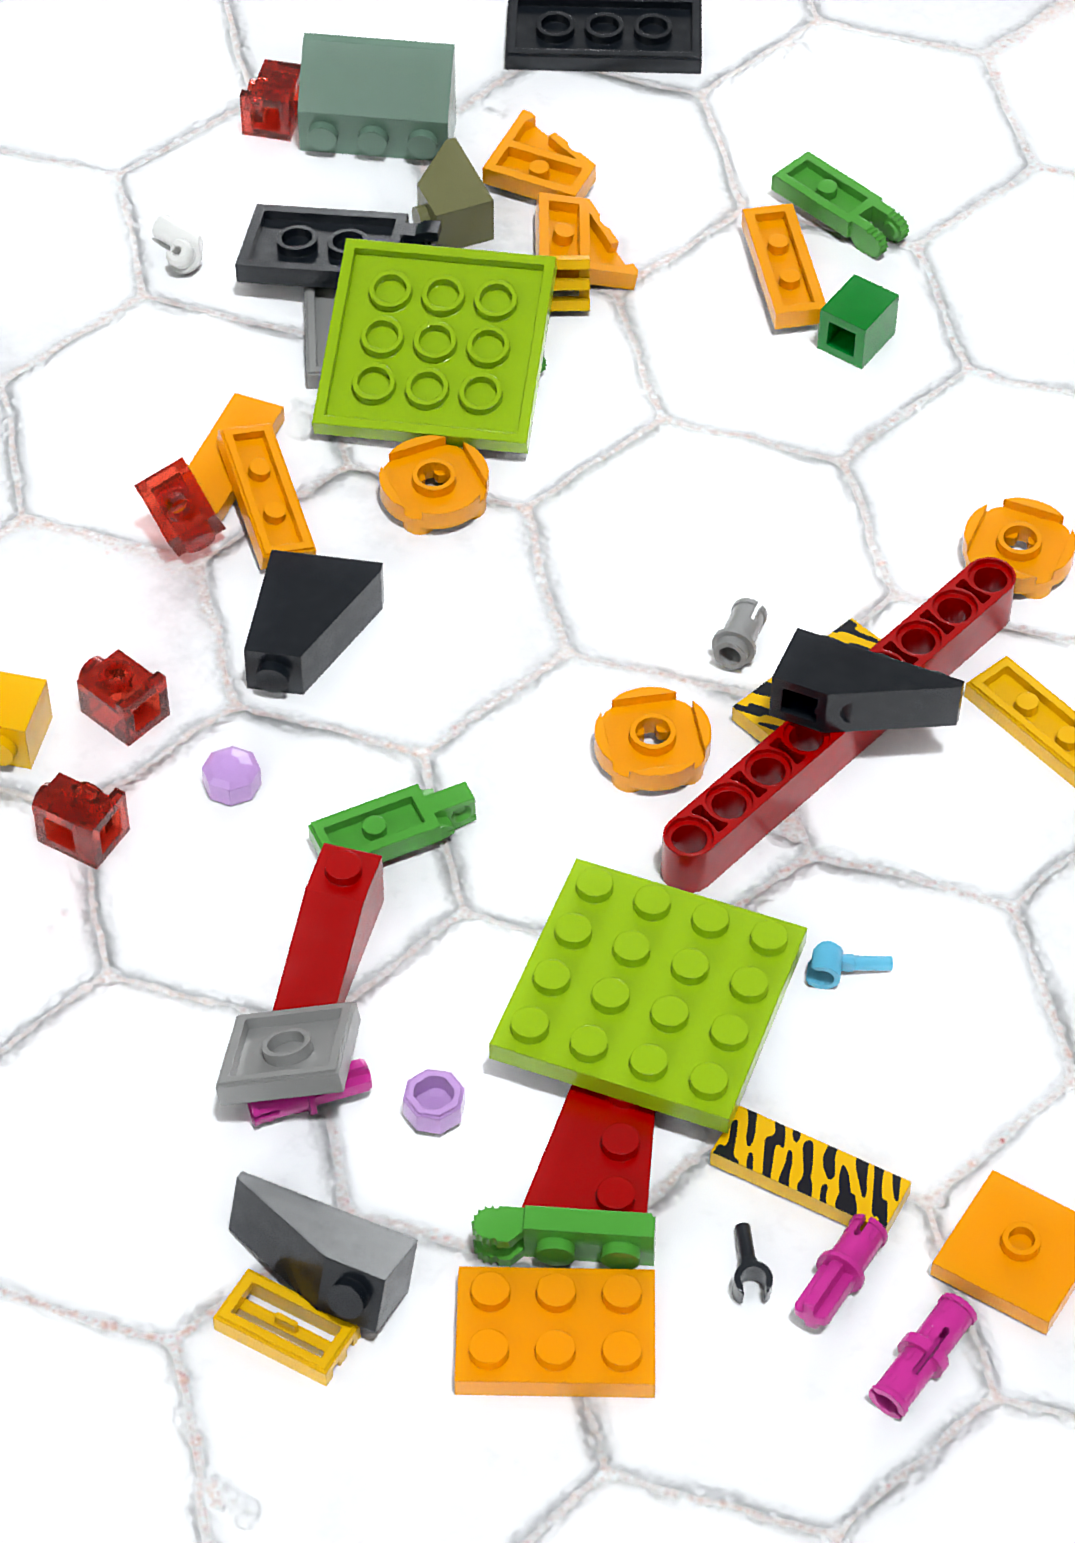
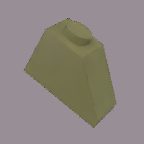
(456, 197)

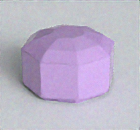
(231, 775)
(434, 1101)

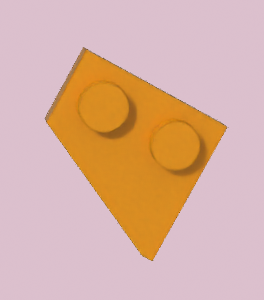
(574, 228)

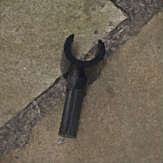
(749, 1266)

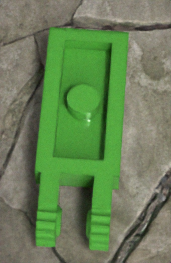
(840, 203)
(564, 1235)

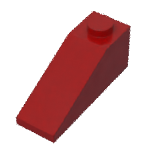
(332, 928)

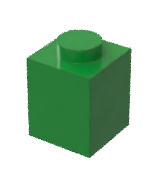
(857, 321)

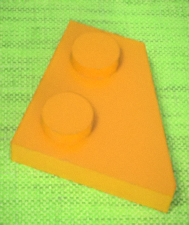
(536, 163)

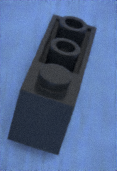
(855, 689)

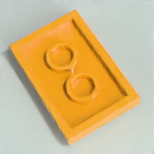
(555, 1332)

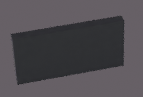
(605, 35)

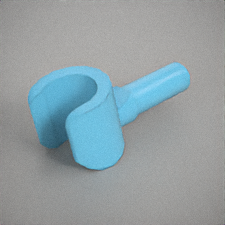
(829, 961)

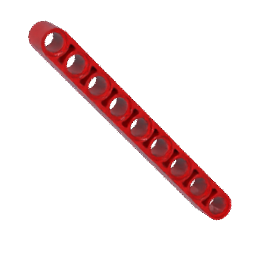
(800, 760)

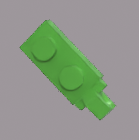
(397, 821)

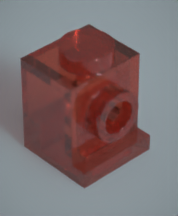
(271, 101)
(168, 492)
(114, 688)
(80, 819)

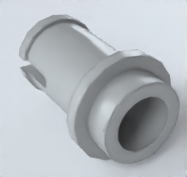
(735, 643)

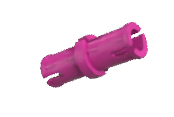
(922, 1355)

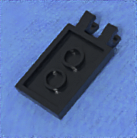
(308, 242)

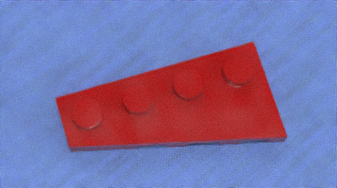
(596, 1156)

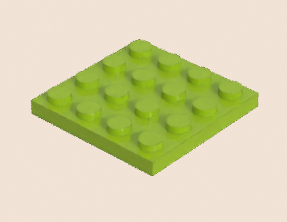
(435, 345)
(649, 995)

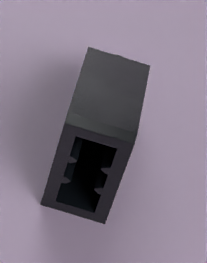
(308, 617)

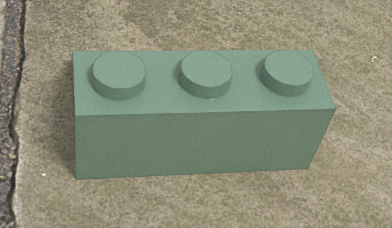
(376, 96)

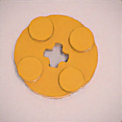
(434, 507)
(1039, 525)
(646, 766)

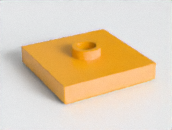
(1012, 1252)

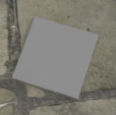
(289, 1053)

